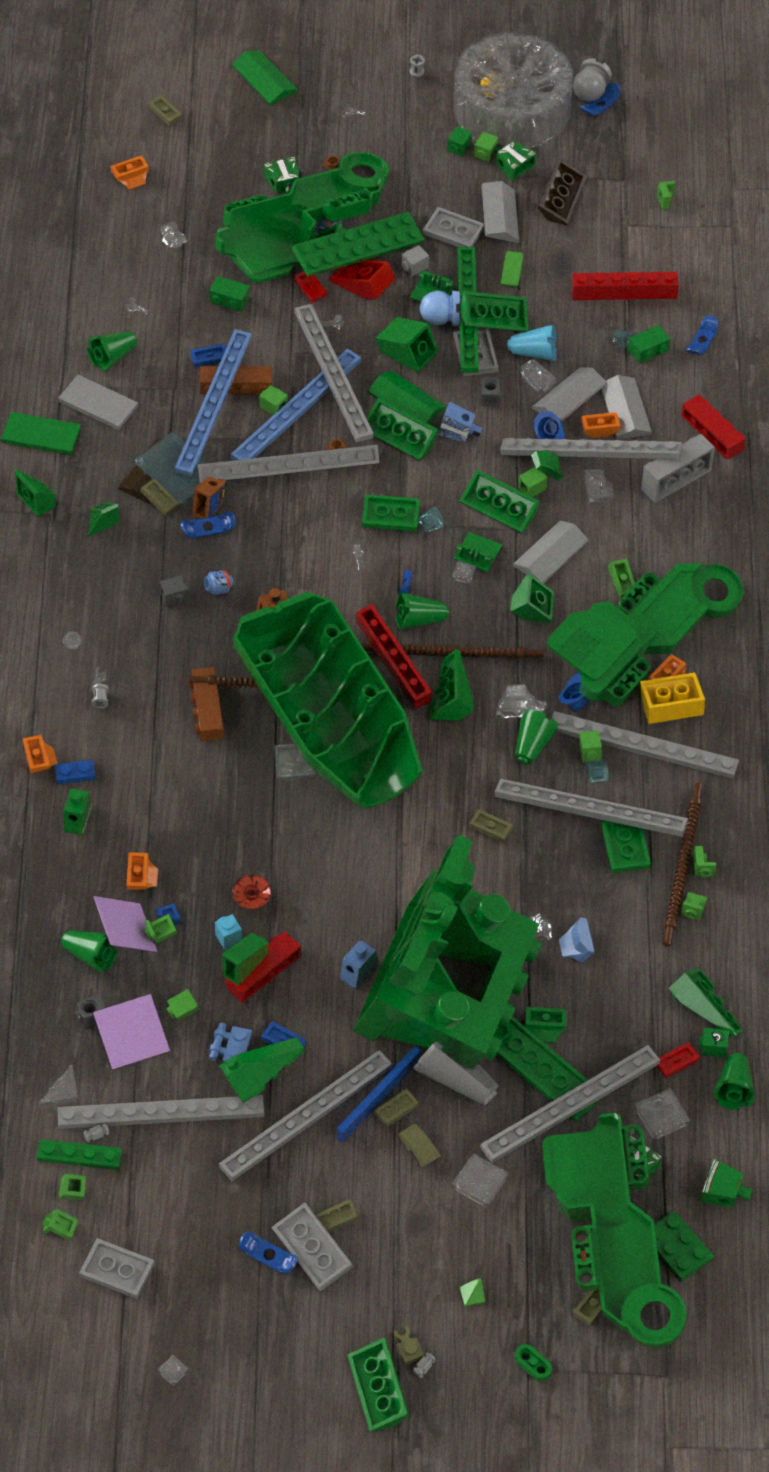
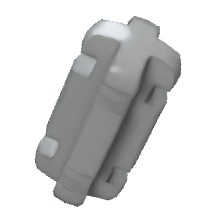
(96, 1132)
(424, 1365)

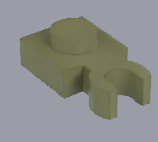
(408, 1349)

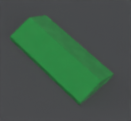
(263, 76)
(494, 311)
(406, 397)
(401, 429)
(500, 501)
(378, 1386)

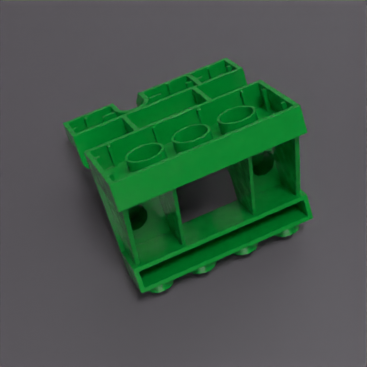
(413, 992)

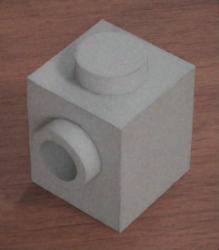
(415, 260)

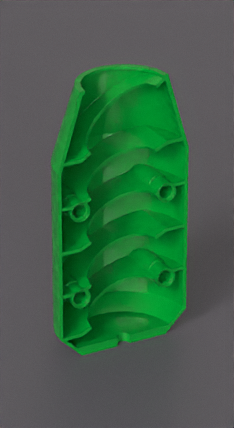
(330, 698)

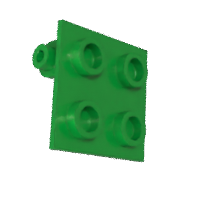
(431, 283)
(477, 551)

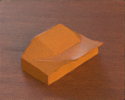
(131, 172)
(601, 424)
(670, 667)
(38, 754)
(141, 872)

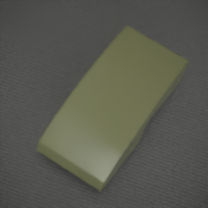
(420, 1144)

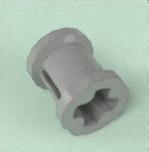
(415, 65)
(100, 696)

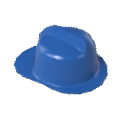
(548, 426)
(571, 695)

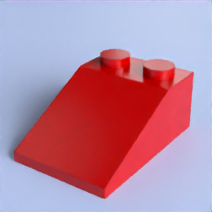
(365, 278)

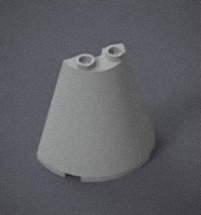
(471, 1083)

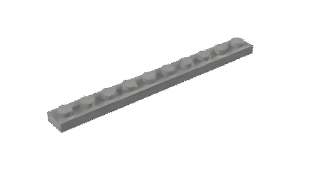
(334, 373)
(593, 448)
(289, 463)
(649, 746)
(591, 807)
(569, 1104)
(159, 1112)
(305, 1115)

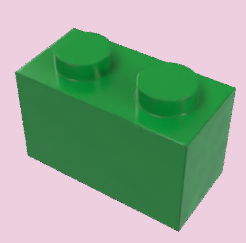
(229, 293)
(649, 344)

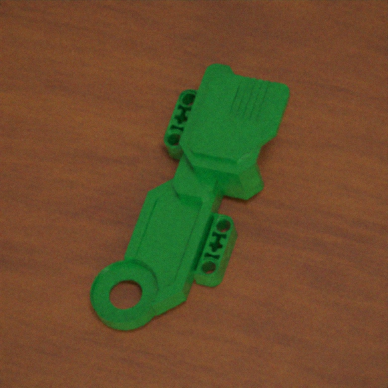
(264, 229)
(611, 641)
(594, 1182)

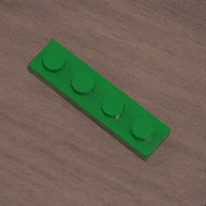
(79, 1154)

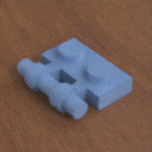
(237, 1041)

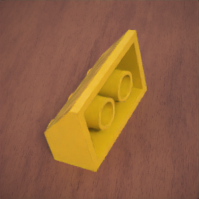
(672, 698)

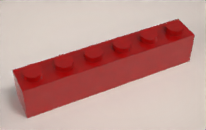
(625, 285)
(393, 657)

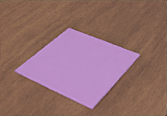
(124, 923)
(131, 1031)

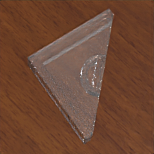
(62, 1090)

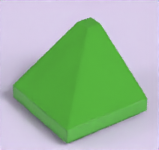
(472, 1293)

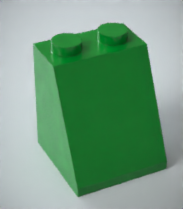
(408, 343)

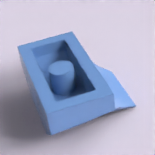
(577, 941)

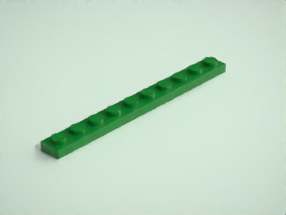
(468, 335)

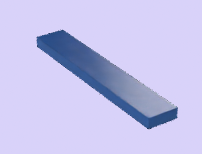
(378, 1094)

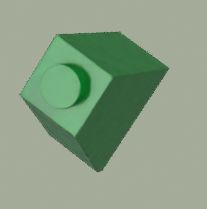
(243, 957)

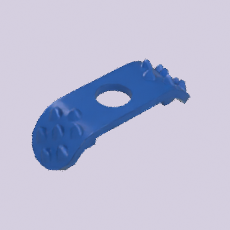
(610, 95)
(708, 330)
(220, 524)
(255, 1248)

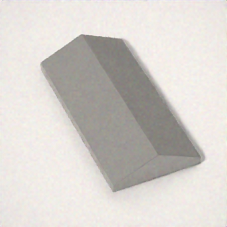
(500, 211)
(571, 393)
(623, 397)
(552, 551)

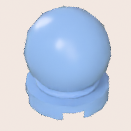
(440, 308)

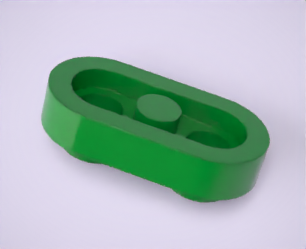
(534, 1363)

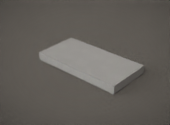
(98, 402)
(313, 1246)

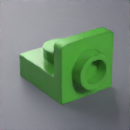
(665, 193)
(701, 866)
(694, 906)
(60, 1224)

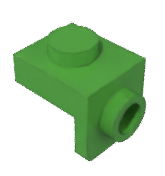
(160, 928)

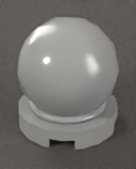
(591, 80)

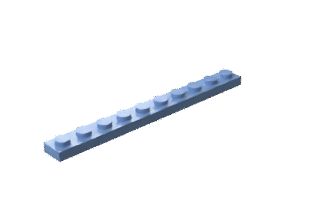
(213, 403)
(291, 411)

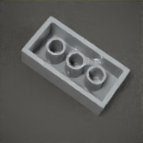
(669, 475)

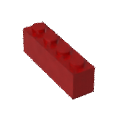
(713, 426)
(281, 953)

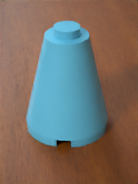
(535, 343)

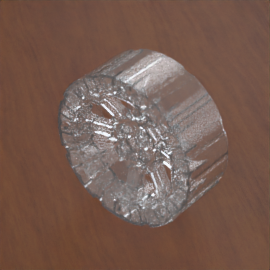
(509, 114)

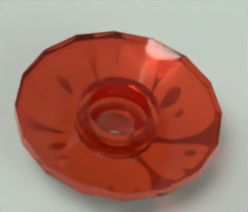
(251, 885)

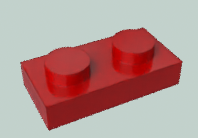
(310, 287)
(677, 1060)

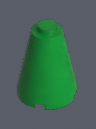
(110, 348)
(418, 611)
(533, 735)
(90, 948)
(735, 1084)

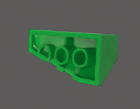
(453, 692)
(697, 994)
(253, 1069)

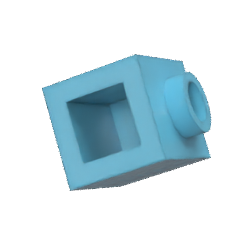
(228, 931)

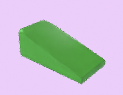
(512, 269)
(621, 576)

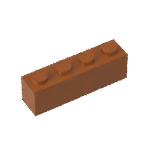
(247, 379)
(207, 707)

